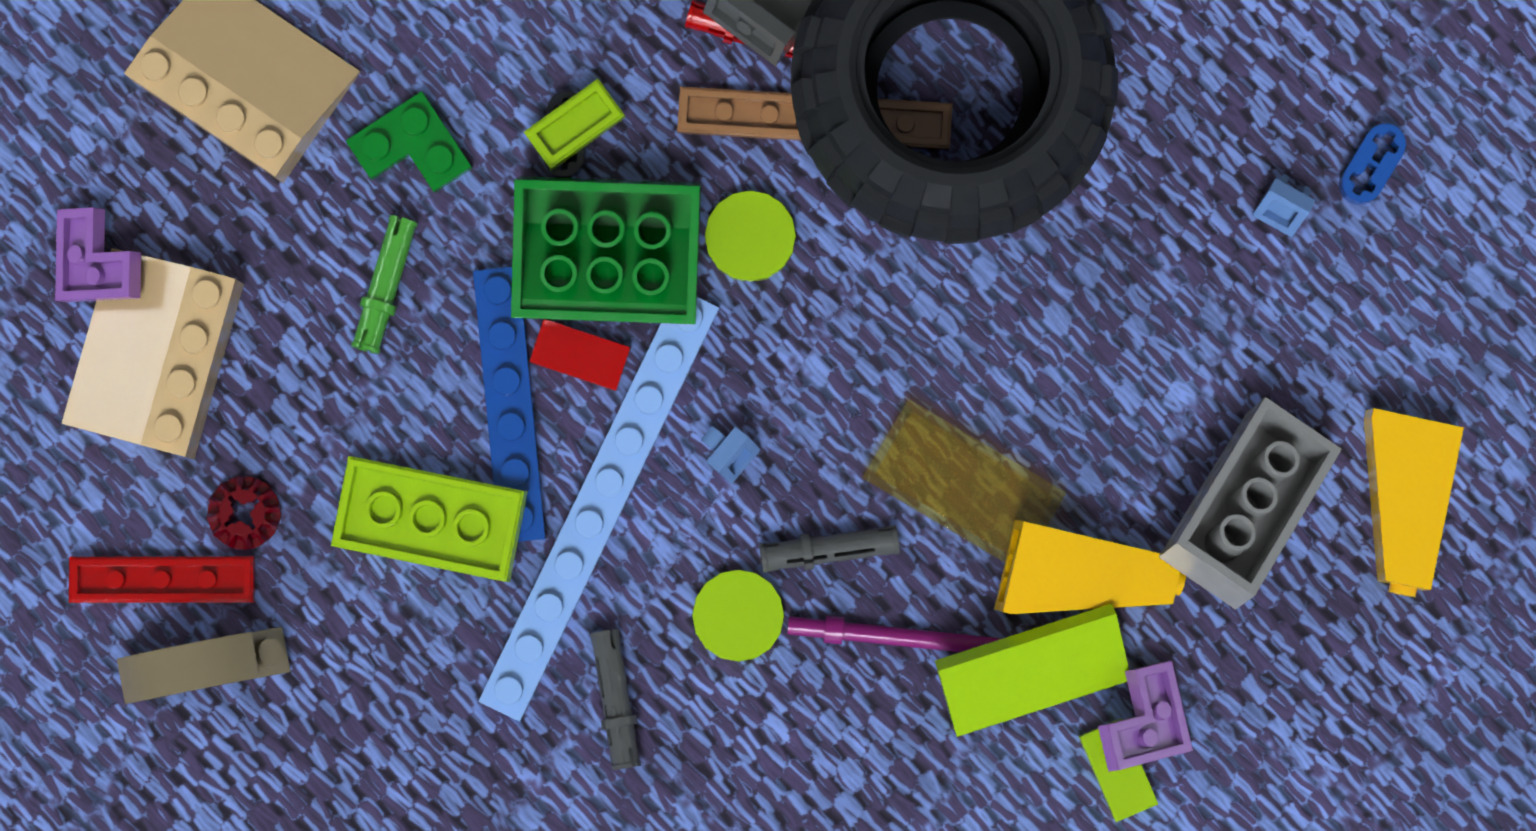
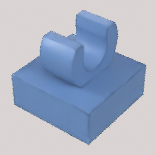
(1284, 206)
(730, 453)

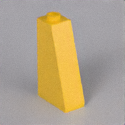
(1410, 491)
(1073, 571)

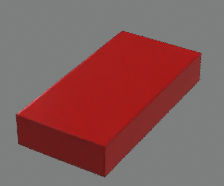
(580, 355)

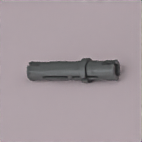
(830, 548)
(615, 699)

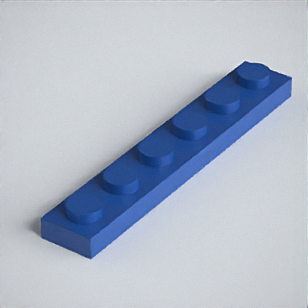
(509, 396)

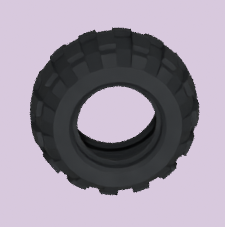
(1059, 132)

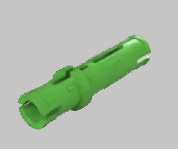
(384, 284)

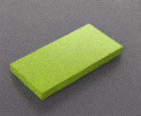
(429, 518)
(1033, 670)

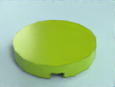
(750, 236)
(738, 615)

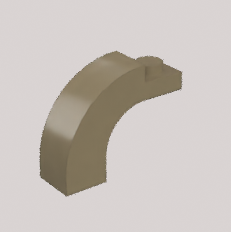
(203, 664)

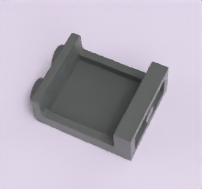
(761, 24)

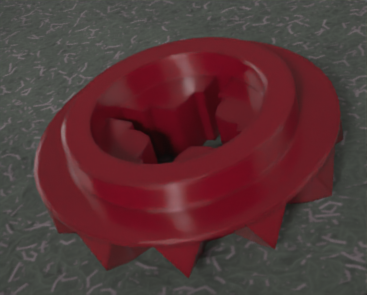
(265, 514)

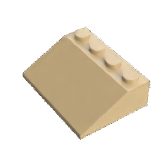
(244, 78)
(155, 358)

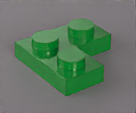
(415, 132)

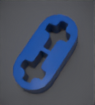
(1381, 170)

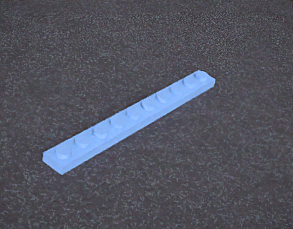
(595, 513)

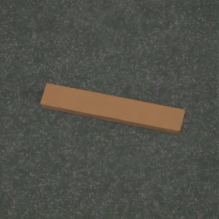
(773, 117)

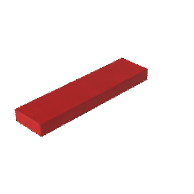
(162, 579)

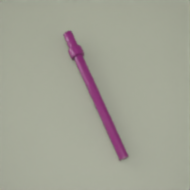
(835, 630)

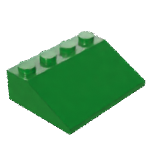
(605, 250)

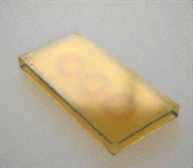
(959, 481)

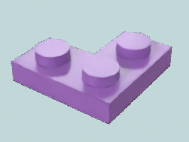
(82, 265)
(1158, 724)

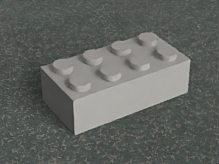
(1250, 503)

